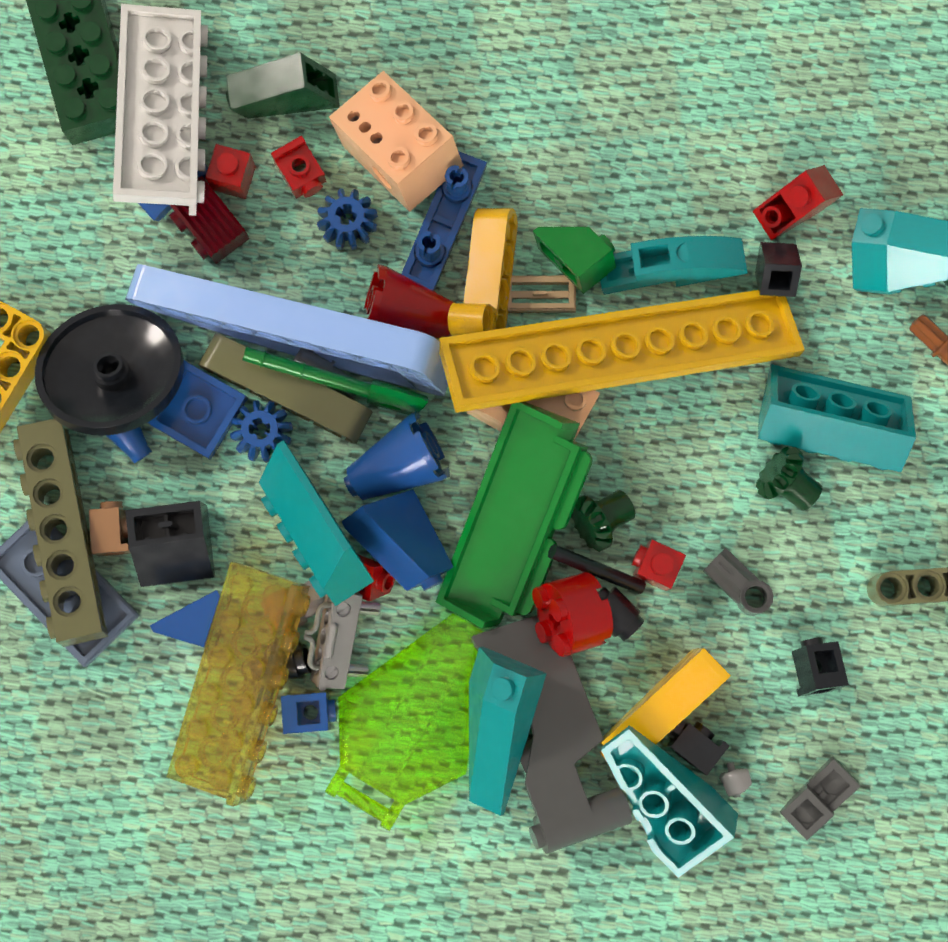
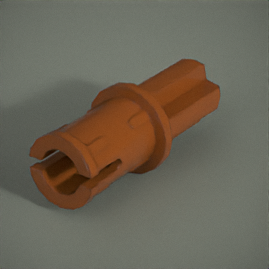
(931, 336)

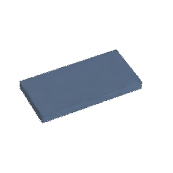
(23, 576)

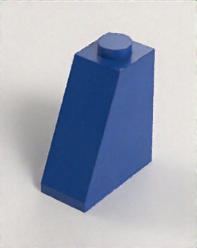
(401, 540)

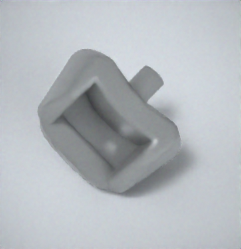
(735, 780)

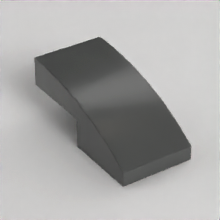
(819, 798)

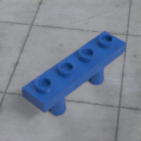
(444, 222)

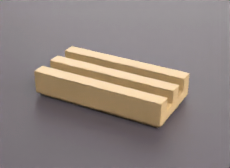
(542, 307)

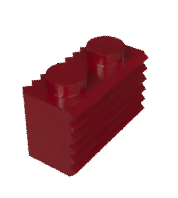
(213, 227)

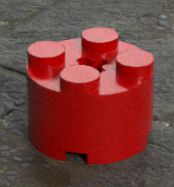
(572, 614)

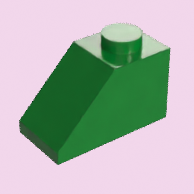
(577, 253)

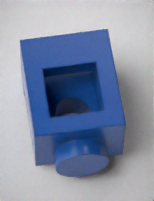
(294, 717)

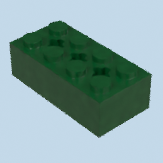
(62, 57)

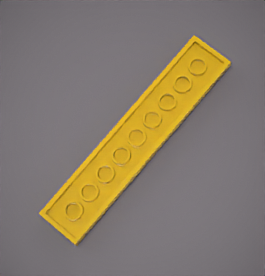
(617, 349)

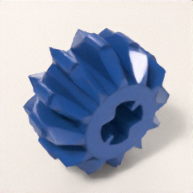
(347, 205)
(251, 441)

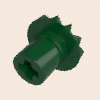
(787, 478)
(600, 518)

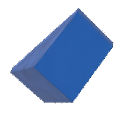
(191, 622)

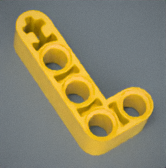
(487, 273)
(15, 350)

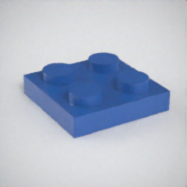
(200, 411)

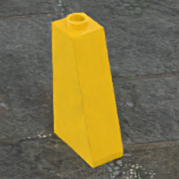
(673, 697)

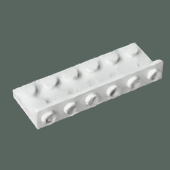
(160, 107)

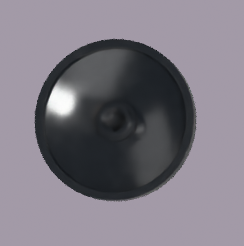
(109, 369)

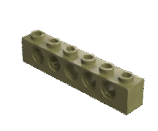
(88, 620)

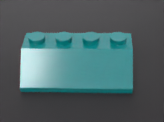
(837, 418)
(312, 527)

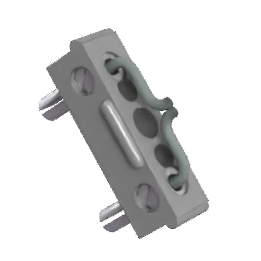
(336, 641)

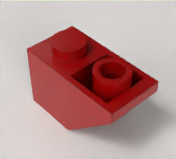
(798, 201)

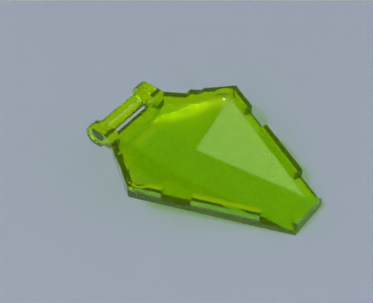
(408, 722)

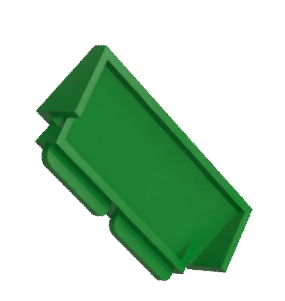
(512, 522)

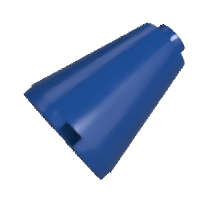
(398, 461)

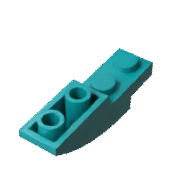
(676, 259)

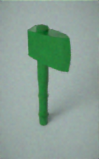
(377, 393)

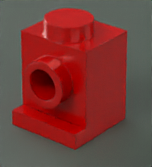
(291, 156)

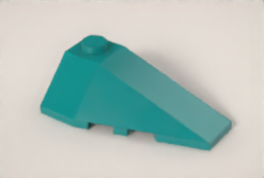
(898, 251)
(500, 718)
(675, 806)

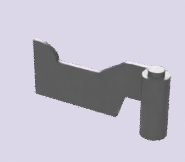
(562, 734)

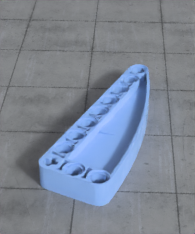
(284, 325)

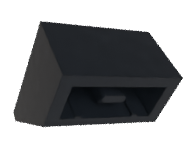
(170, 543)

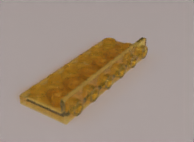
(239, 683)

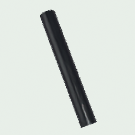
(596, 569)

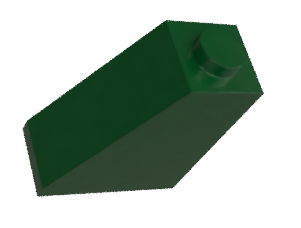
(282, 88)

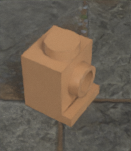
(108, 529)

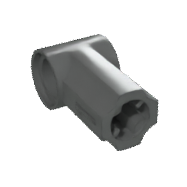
(736, 580)

